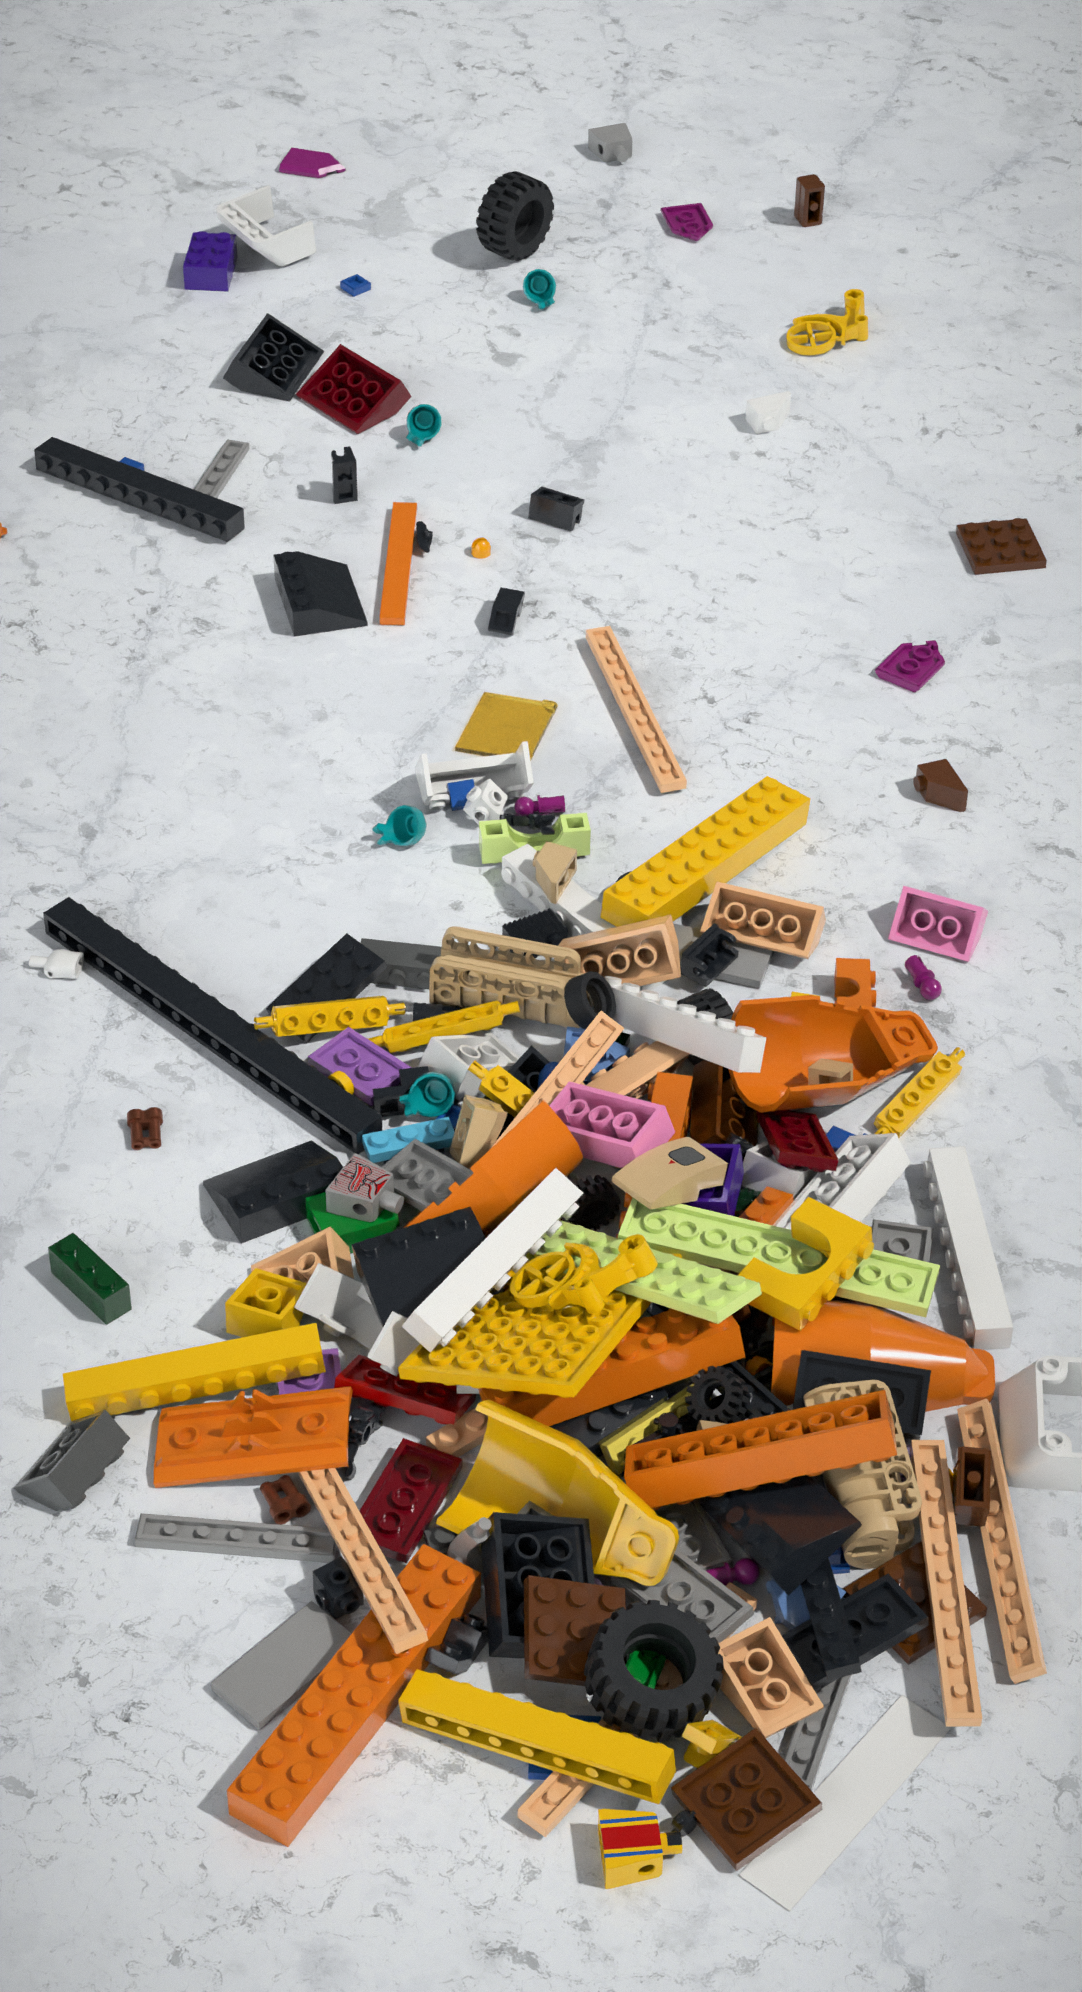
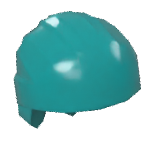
(540, 287)
(422, 423)
(403, 827)
(429, 1095)

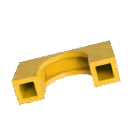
(799, 1297)

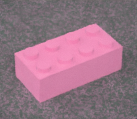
(611, 1125)

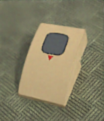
(671, 1173)

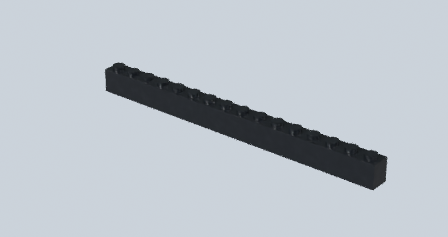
(213, 1025)

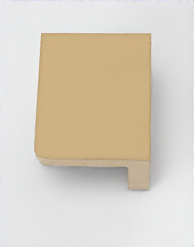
(829, 1071)

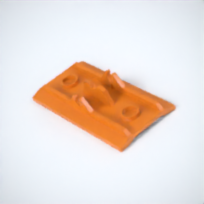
(252, 1437)

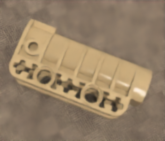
(490, 975)
(872, 1488)

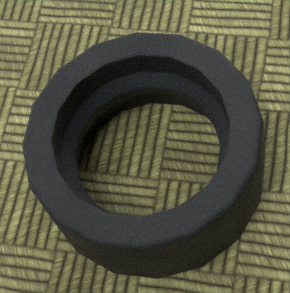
(577, 1001)

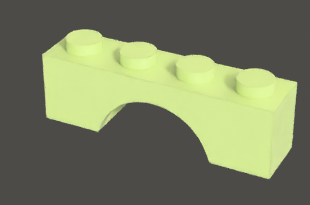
(499, 838)

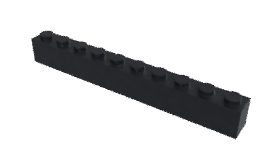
(140, 489)

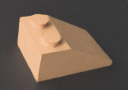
(302, 1258)
(766, 1679)

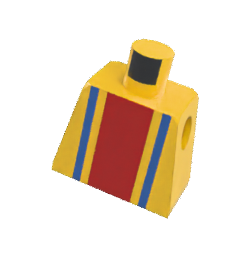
(633, 1846)

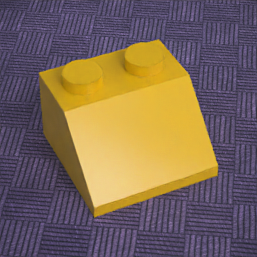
(263, 1304)

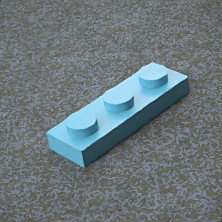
(387, 1143)

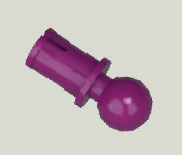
(543, 804)
(923, 978)
(744, 1572)

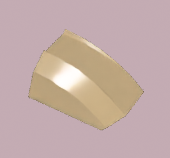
(476, 1129)

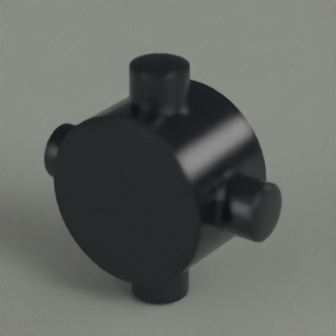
(667, 1424)
(684, 1822)

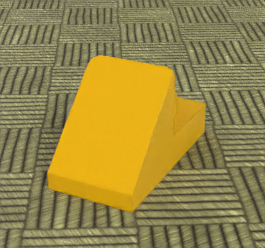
(706, 1741)

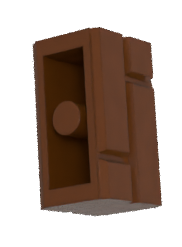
(809, 200)
(971, 1486)

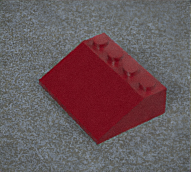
(354, 391)

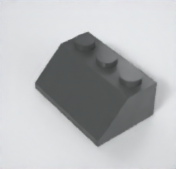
(74, 1462)

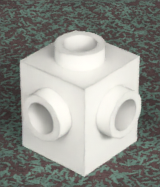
(485, 802)

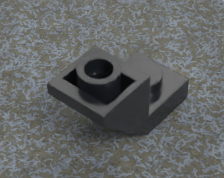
(505, 611)
(387, 1099)
(461, 1644)

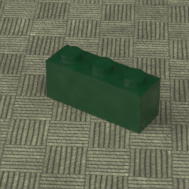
(90, 1278)

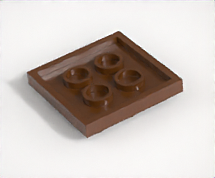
(1000, 546)
(910, 1574)
(561, 1626)
(746, 1799)

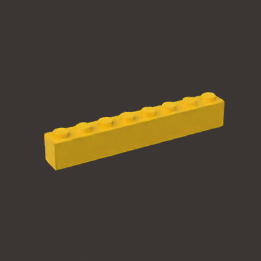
(194, 1372)
(538, 1736)

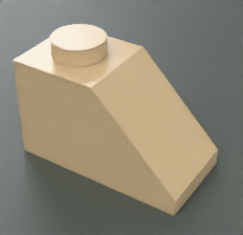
(555, 869)

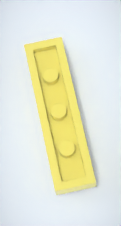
(615, 1447)

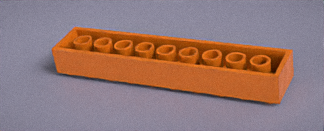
(347, 1703)

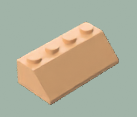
(766, 920)
(633, 952)
(634, 1074)

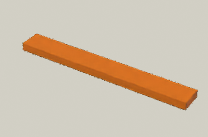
(398, 564)

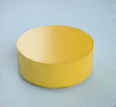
(342, 1080)

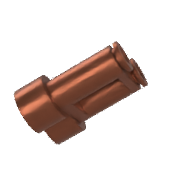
(145, 1120)
(288, 1507)

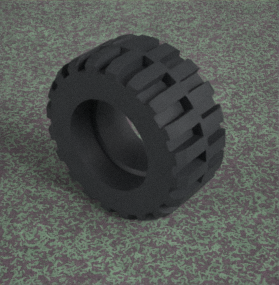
(515, 216)
(639, 1707)

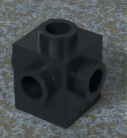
(337, 1588)

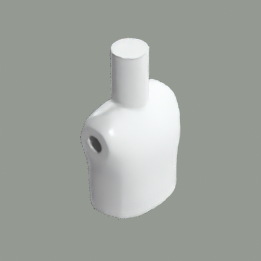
(60, 964)

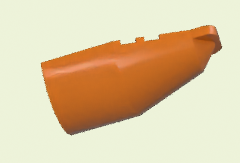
(807, 1029)
(511, 1170)
(877, 1334)

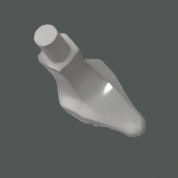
(467, 1546)

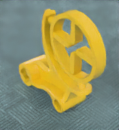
(851, 326)
(584, 1284)

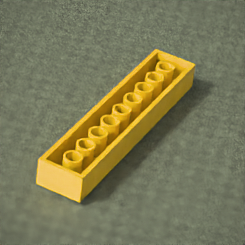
(707, 854)

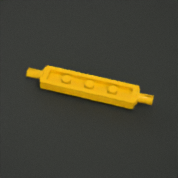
(329, 1016)
(458, 1022)
(502, 1088)
(919, 1093)

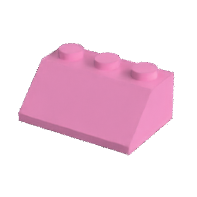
(937, 923)

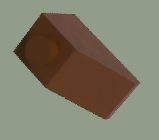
(941, 785)

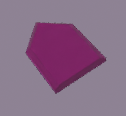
(310, 163)
(688, 220)
(911, 665)

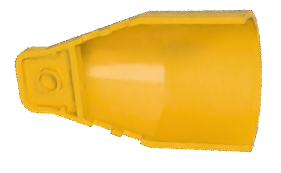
(561, 1475)

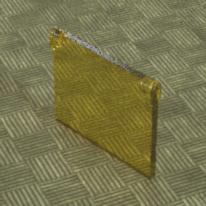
(504, 723)

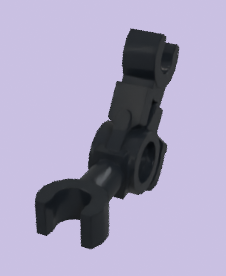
(535, 821)
(360, 1429)

